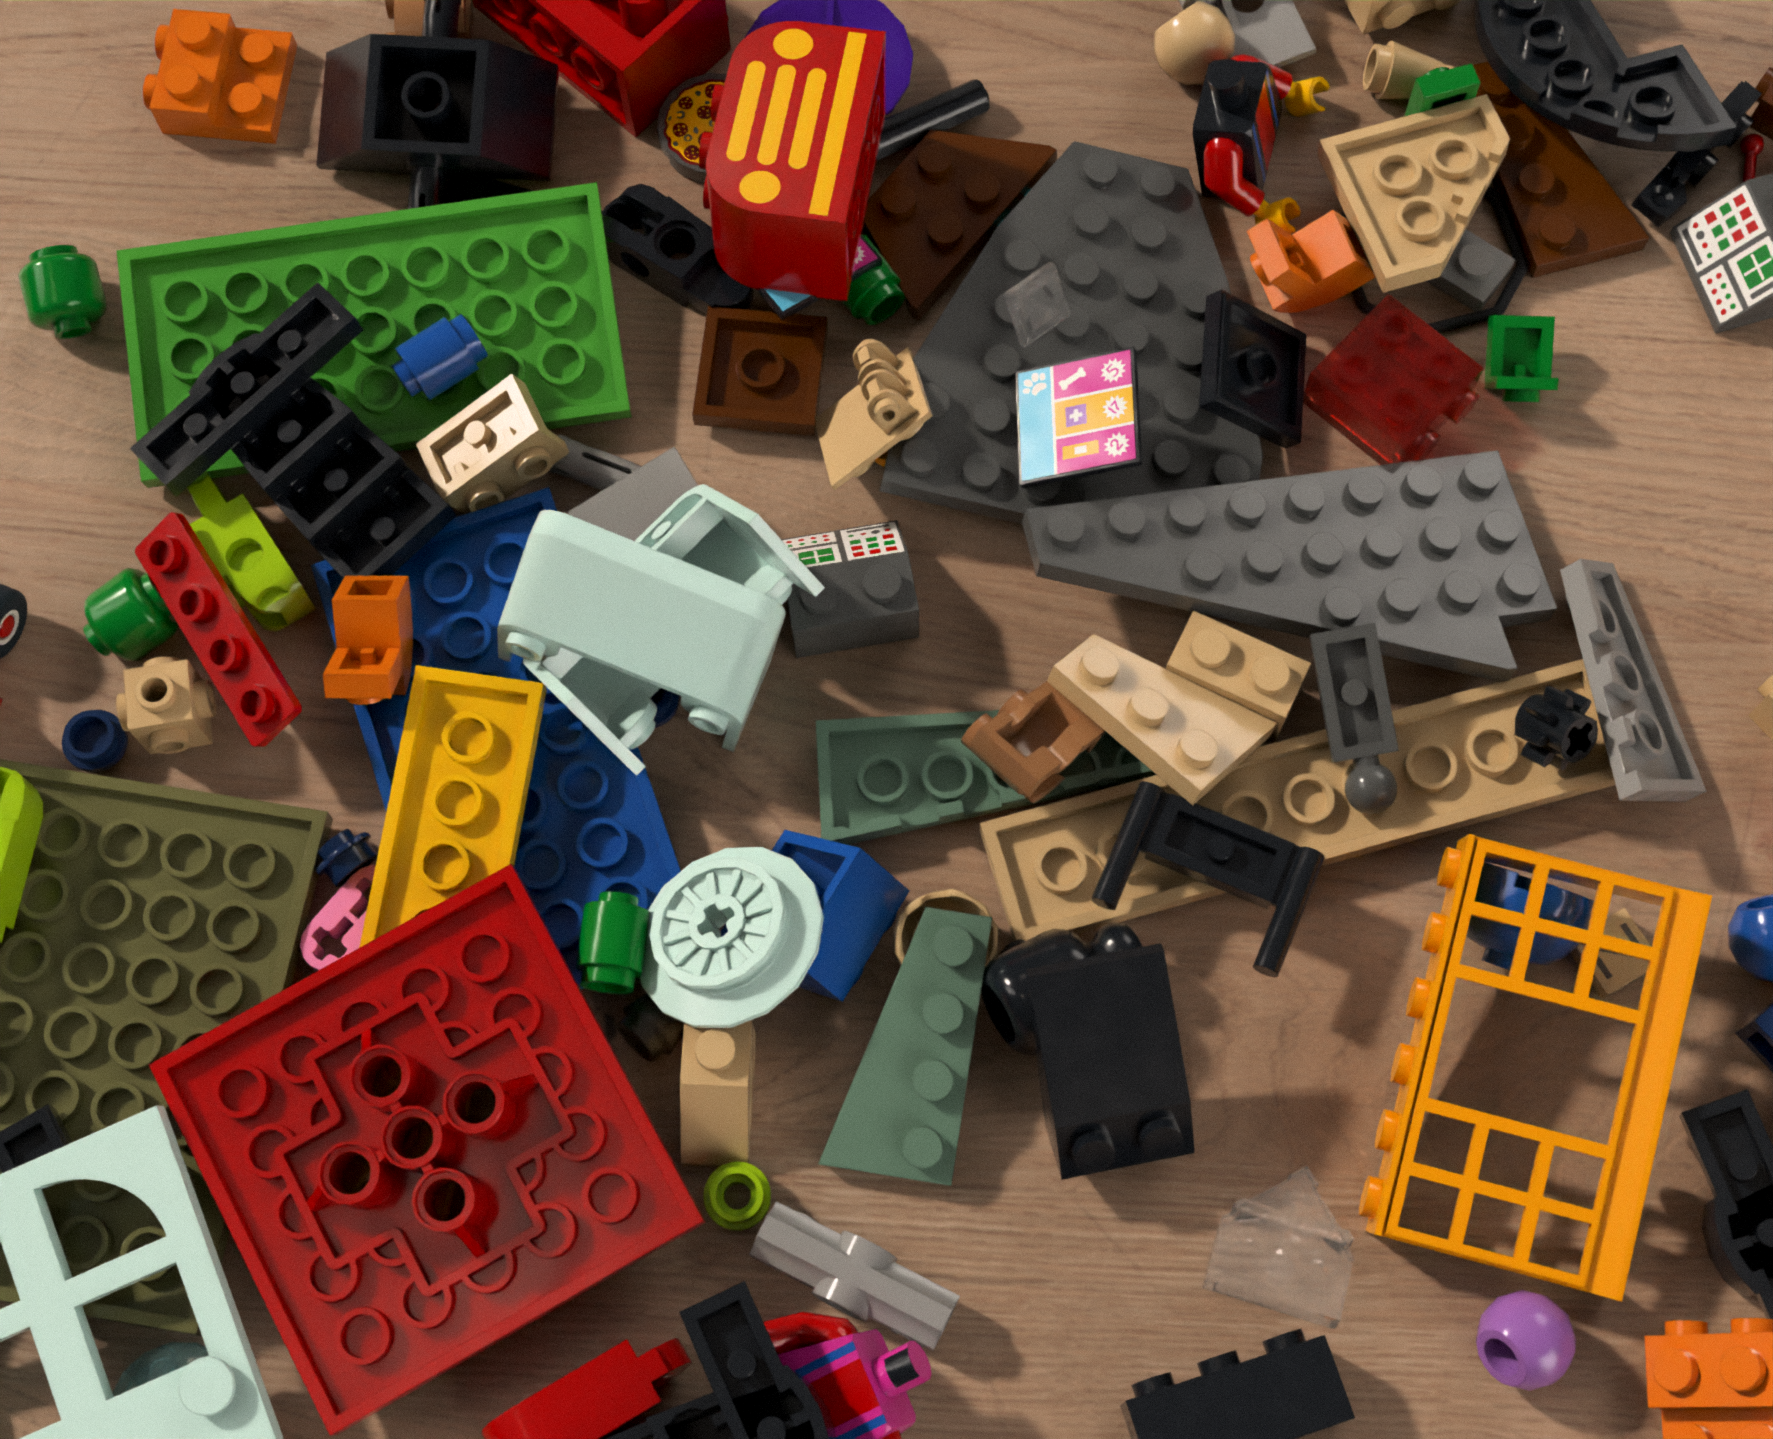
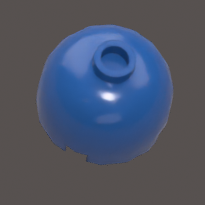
(1510, 891)

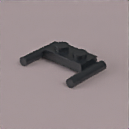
(1218, 854)

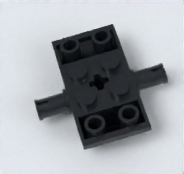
(490, 119)

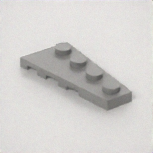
(1631, 703)

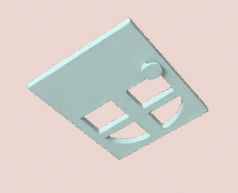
(203, 1400)

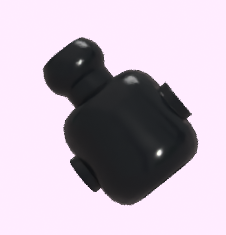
(1005, 979)

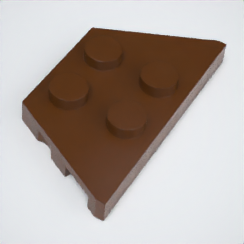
(946, 206)

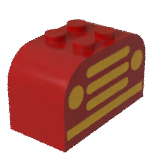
(795, 155)

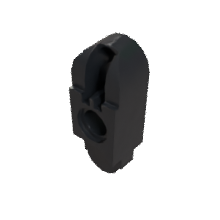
(669, 231)

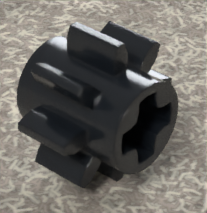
(1556, 728)

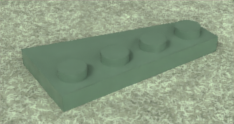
(915, 1071)

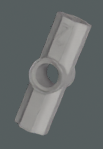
(854, 1276)

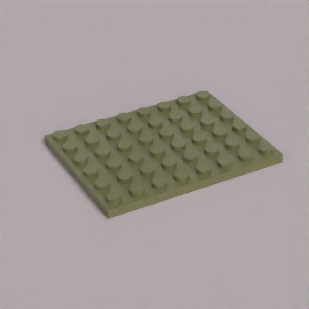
(130, 939)

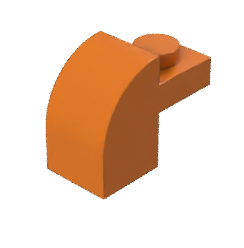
(1310, 265)
(371, 639)

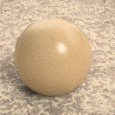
(1193, 41)

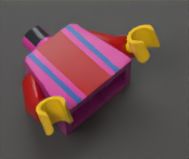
(852, 1372)

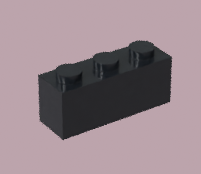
(1267, 1397)

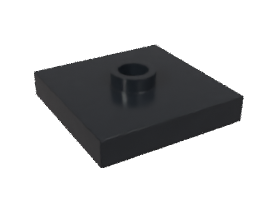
(1253, 369)

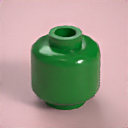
(62, 291)
(128, 616)

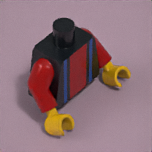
(1238, 131)

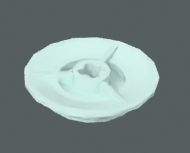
(762, 958)

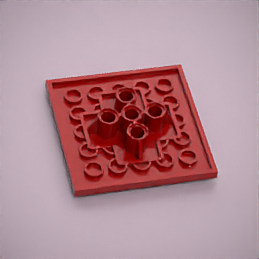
(554, 1182)

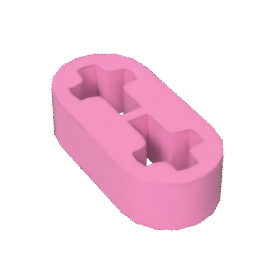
(336, 918)

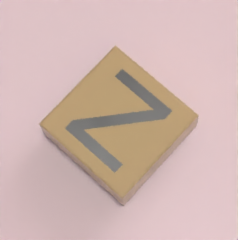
(1612, 969)

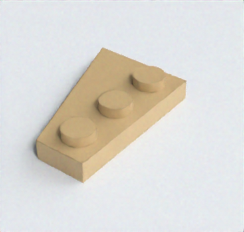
(1160, 717)

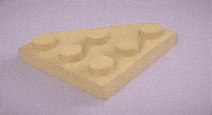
(1415, 185)

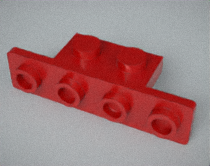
(218, 630)

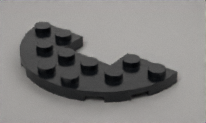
(1576, 75)

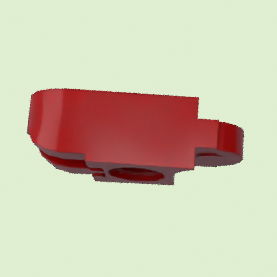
(595, 1398)

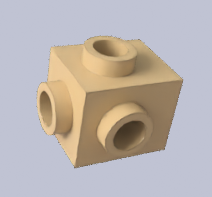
(167, 705)

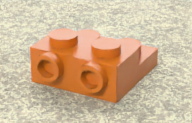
(219, 78)
(1712, 1381)

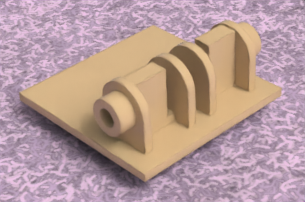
(874, 414)

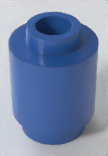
(439, 357)

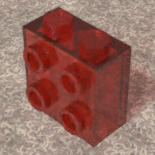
(1393, 385)

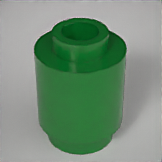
(875, 293)
(612, 943)

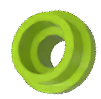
(727, 1176)

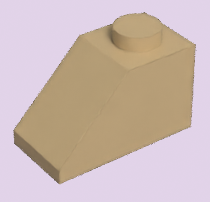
(716, 1094)

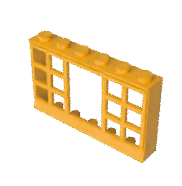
(1644, 1081)

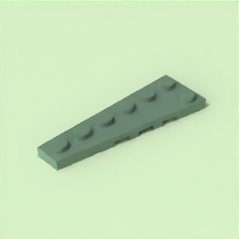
(917, 774)

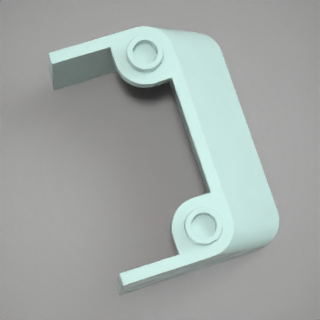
(708, 533)
(643, 618)

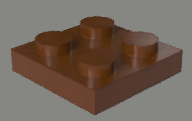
(760, 371)

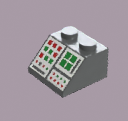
(1731, 254)
(866, 590)

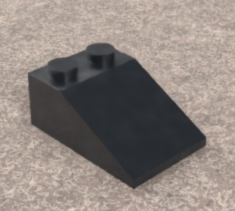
(1110, 1061)

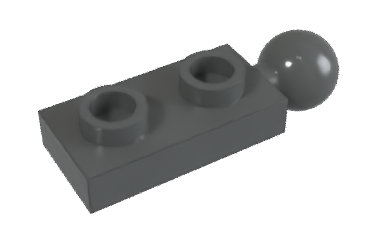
(1357, 712)

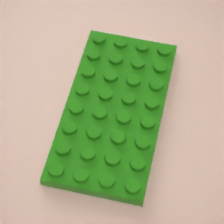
(515, 265)

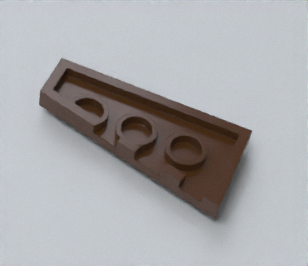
(1554, 191)

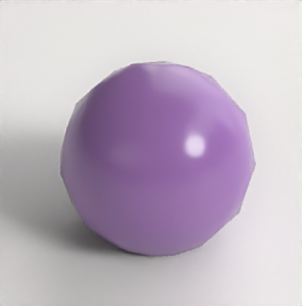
(1525, 1340)

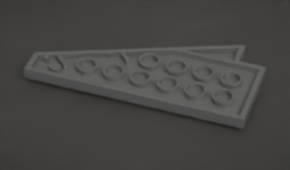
(1406, 545)

